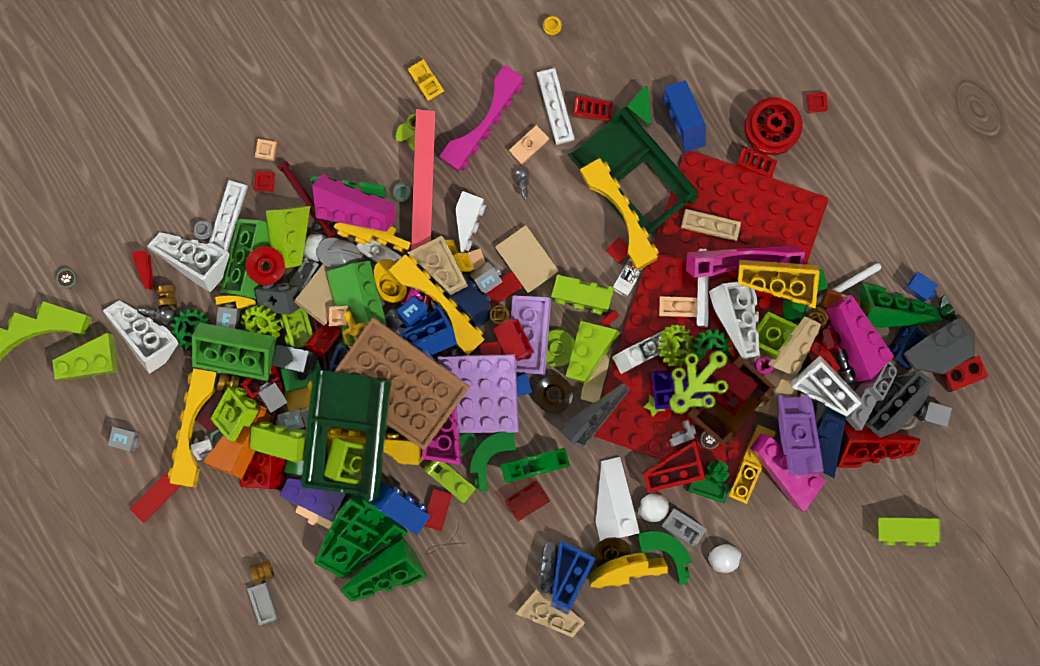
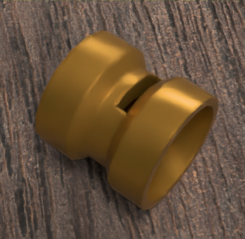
(166, 296)
(819, 314)
(502, 317)
(226, 381)
(262, 571)

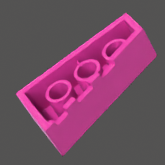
(351, 206)
(859, 338)
(446, 443)
(798, 488)

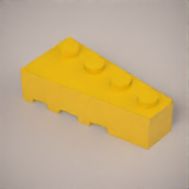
(783, 280)

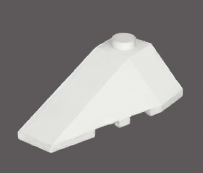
(197, 261)
(145, 338)
(614, 505)

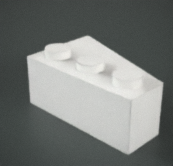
(827, 386)

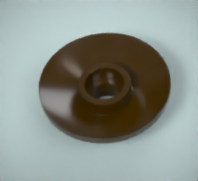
(557, 384)
(610, 549)

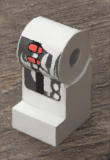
(626, 279)

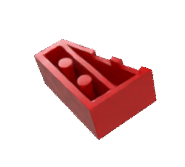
(676, 469)

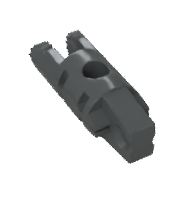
(546, 568)

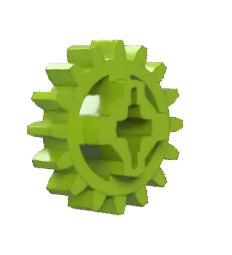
(262, 323)
(676, 345)

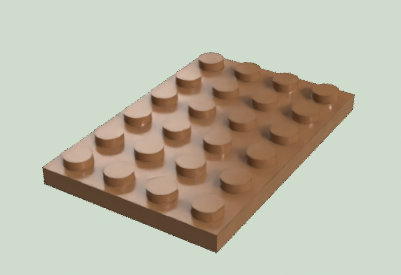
(421, 388)

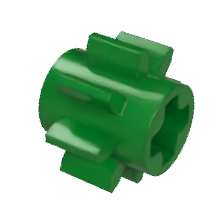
(716, 471)

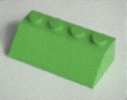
(246, 238)
(356, 288)
(232, 351)

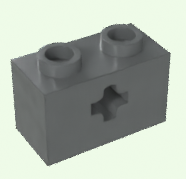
(278, 297)

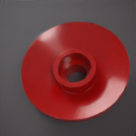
(265, 276)

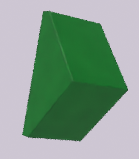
(640, 107)

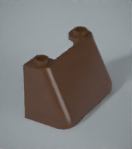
(721, 423)

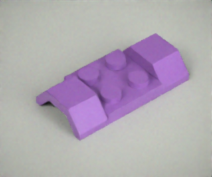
(799, 435)

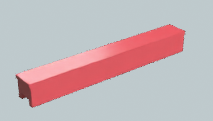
(423, 178)

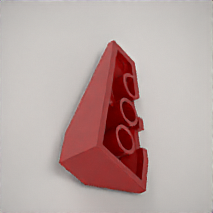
(865, 446)

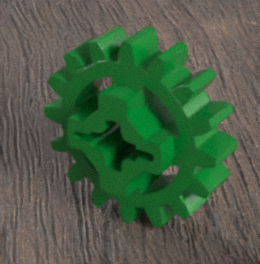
(184, 333)
(710, 342)

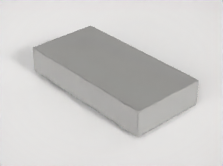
(262, 603)

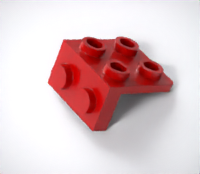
(264, 472)

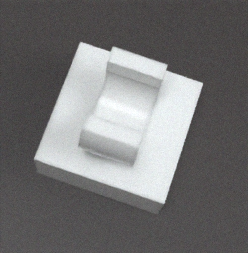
(202, 449)

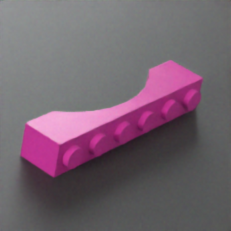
(459, 150)
(719, 261)

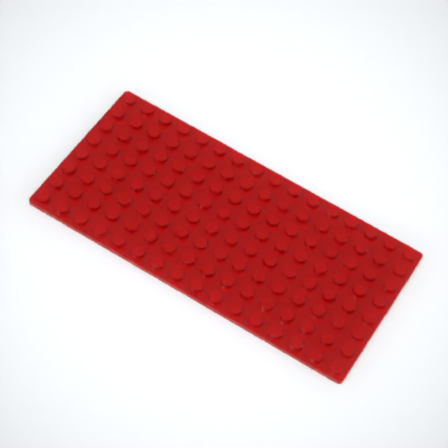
(770, 216)

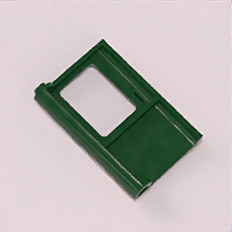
(625, 147)
(351, 404)

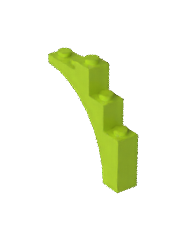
(49, 319)

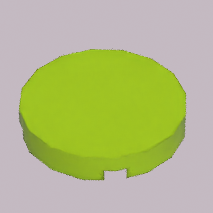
(556, 354)

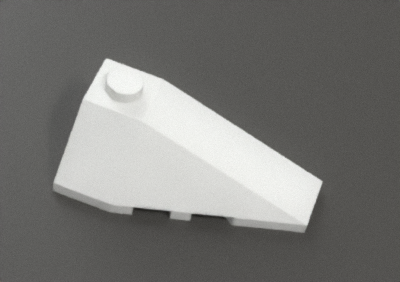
(736, 311)

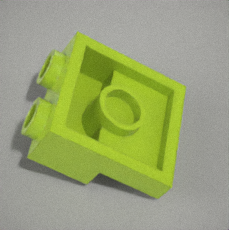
(234, 412)

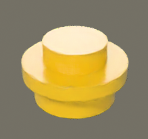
(552, 25)

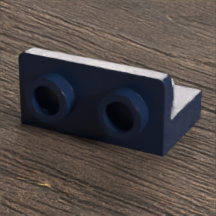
(906, 338)

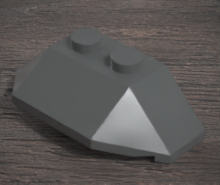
(943, 348)
(900, 403)

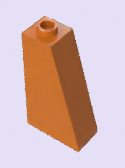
(235, 456)

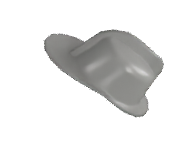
(337, 253)

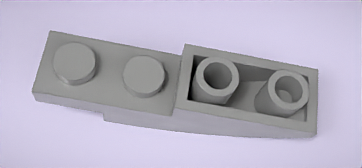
(871, 392)

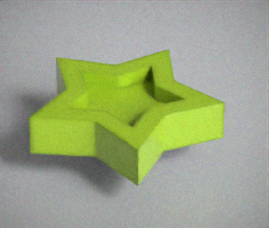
(651, 406)

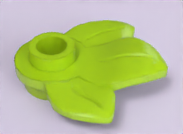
(407, 132)

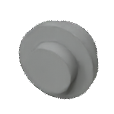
(202, 230)

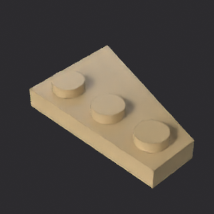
(440, 264)
(795, 352)
(539, 610)

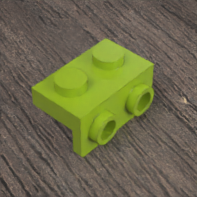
(297, 328)

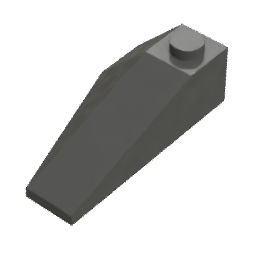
(587, 422)

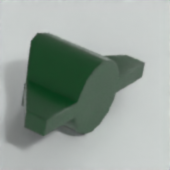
(946, 309)

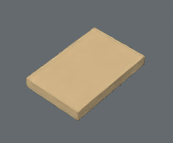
(527, 259)
(317, 296)

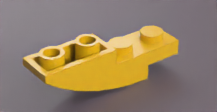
(365, 235)
(748, 469)
(620, 569)

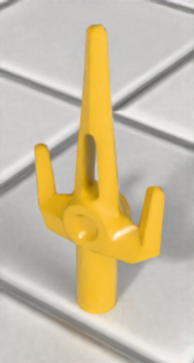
(354, 329)

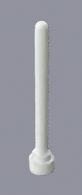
(848, 283)

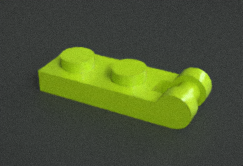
(450, 480)

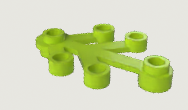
(696, 384)

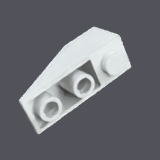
(467, 214)
(638, 353)

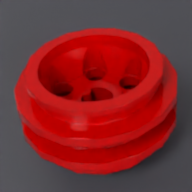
(782, 109)

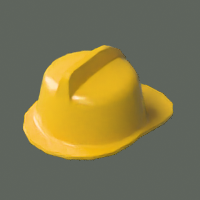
(387, 287)

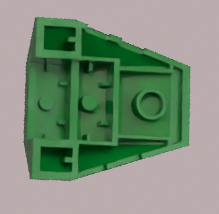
(357, 536)

